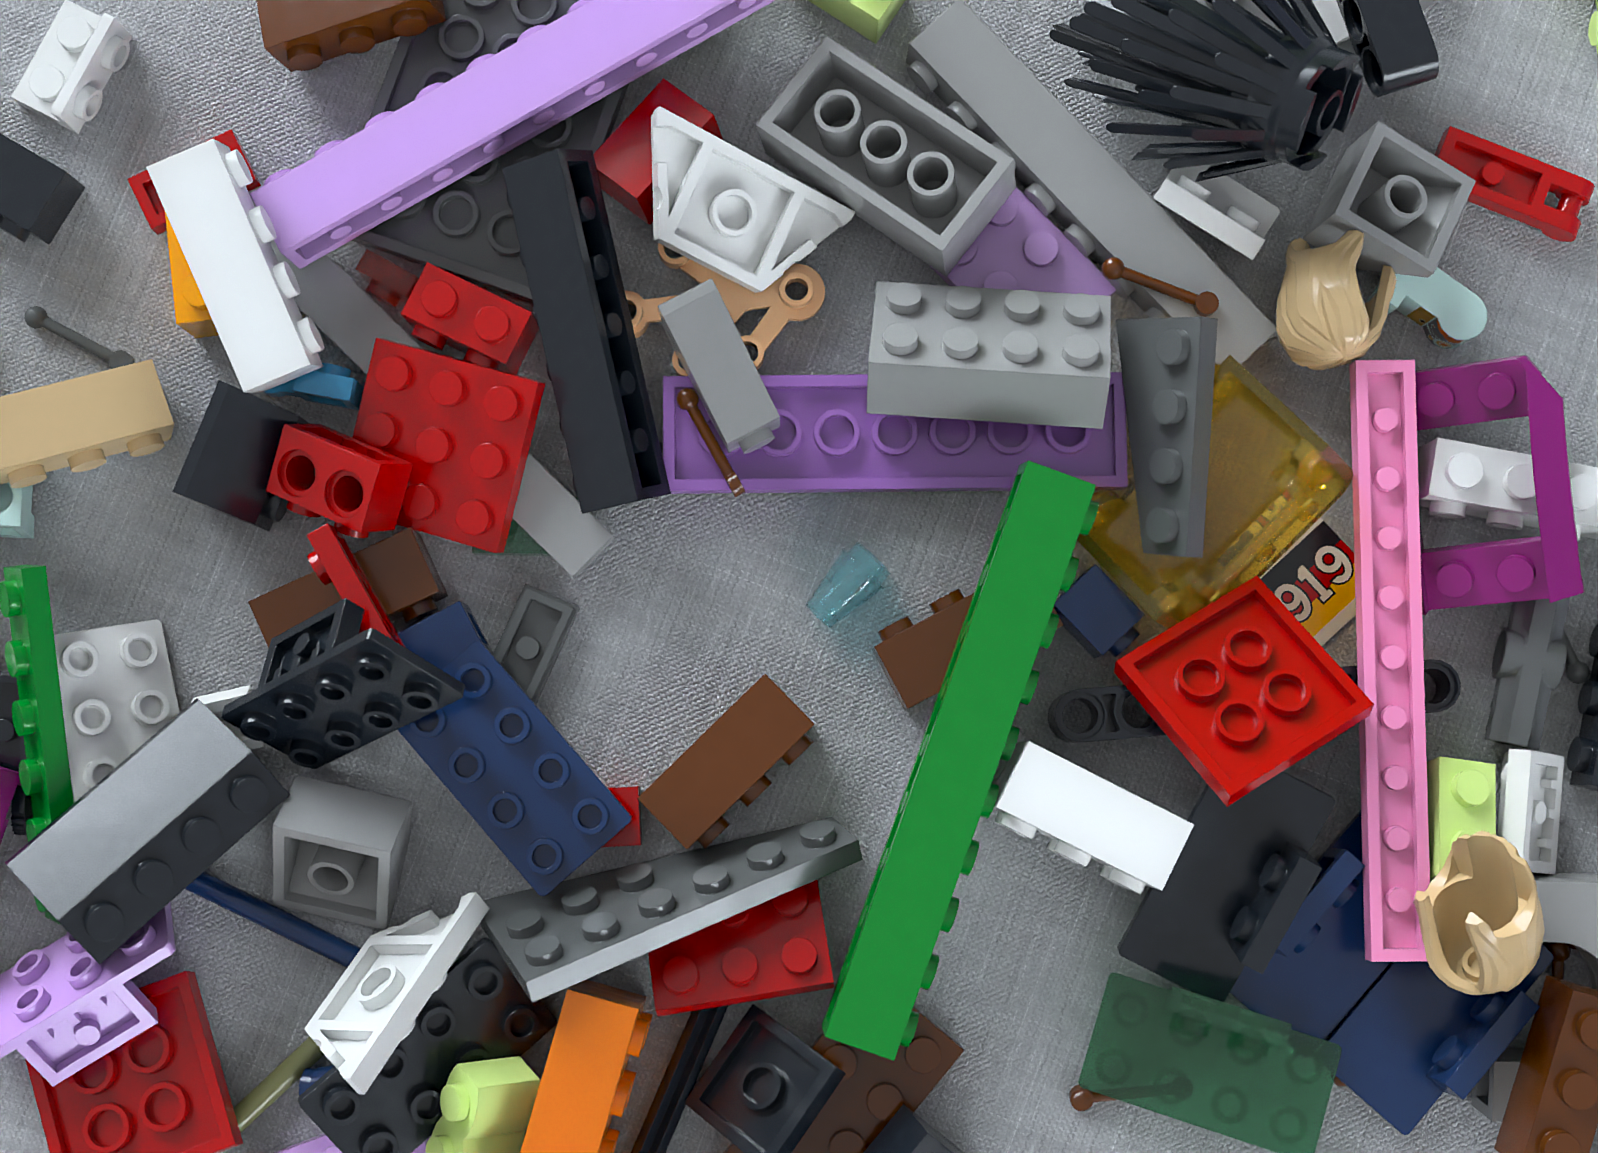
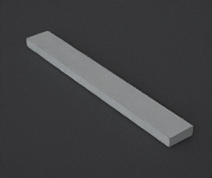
(353, 324)

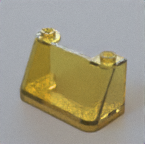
(1263, 493)

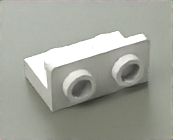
(73, 66)
(1219, 208)
(1531, 806)

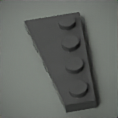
(1169, 418)

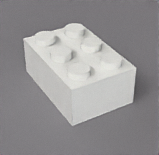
(1089, 818)

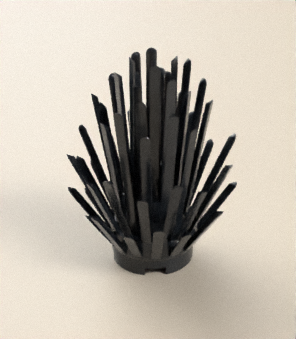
(1223, 71)

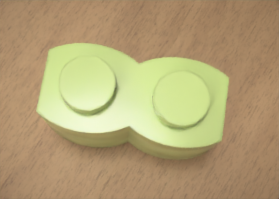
(485, 1107)

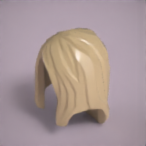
(1322, 307)
(1481, 916)

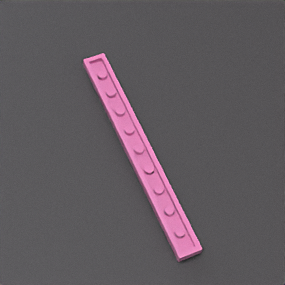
(1389, 656)

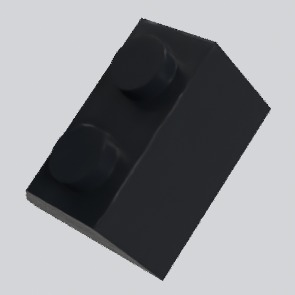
(235, 457)

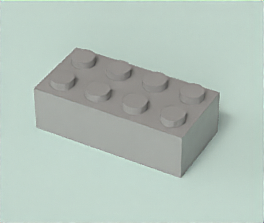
(887, 155)
(990, 354)

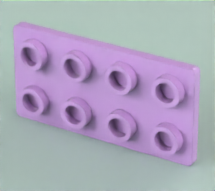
(72, 1010)

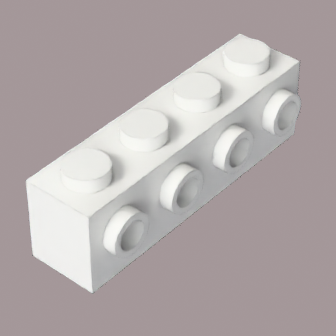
(236, 265)
(1496, 486)

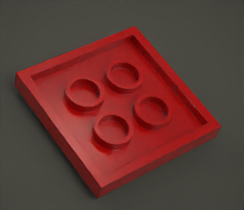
(462, 431)
(1242, 689)
(149, 1093)

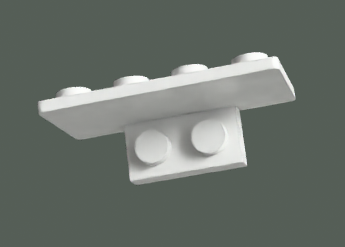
(112, 695)

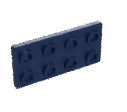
(516, 773)
(1322, 956)
(1423, 1038)

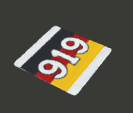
(1316, 581)

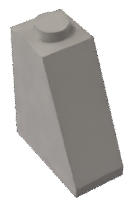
(720, 367)

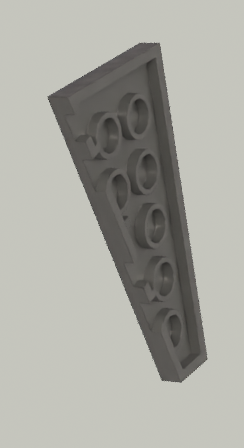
(637, 908)

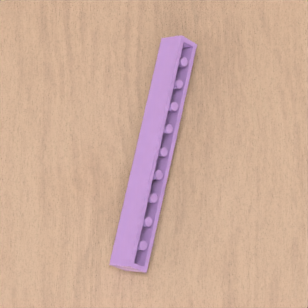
(480, 116)

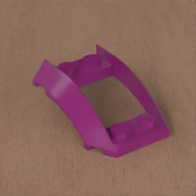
(1514, 567)

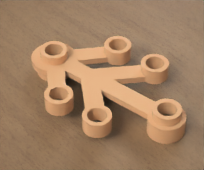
(738, 301)

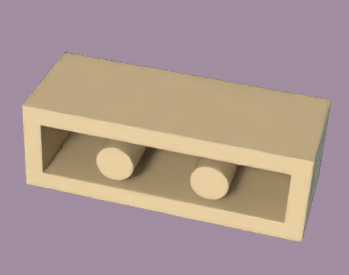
(82, 423)

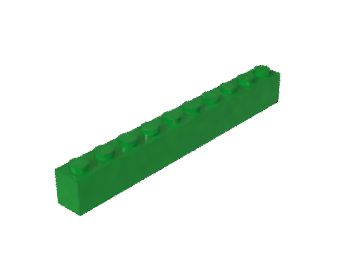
(958, 761)

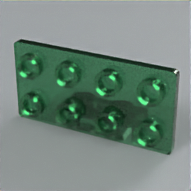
(1210, 1065)

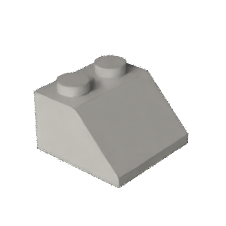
(1397, 198)
(340, 852)

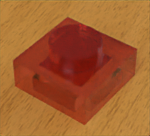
(385, 279)

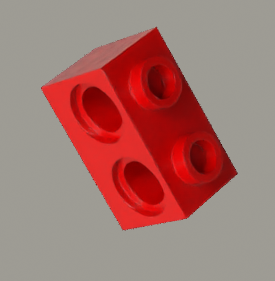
(340, 471)

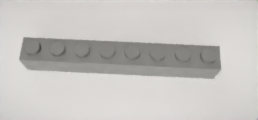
(1075, 176)

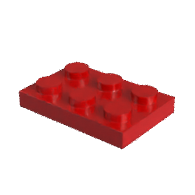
(747, 957)

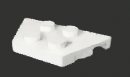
(731, 206)
(387, 988)

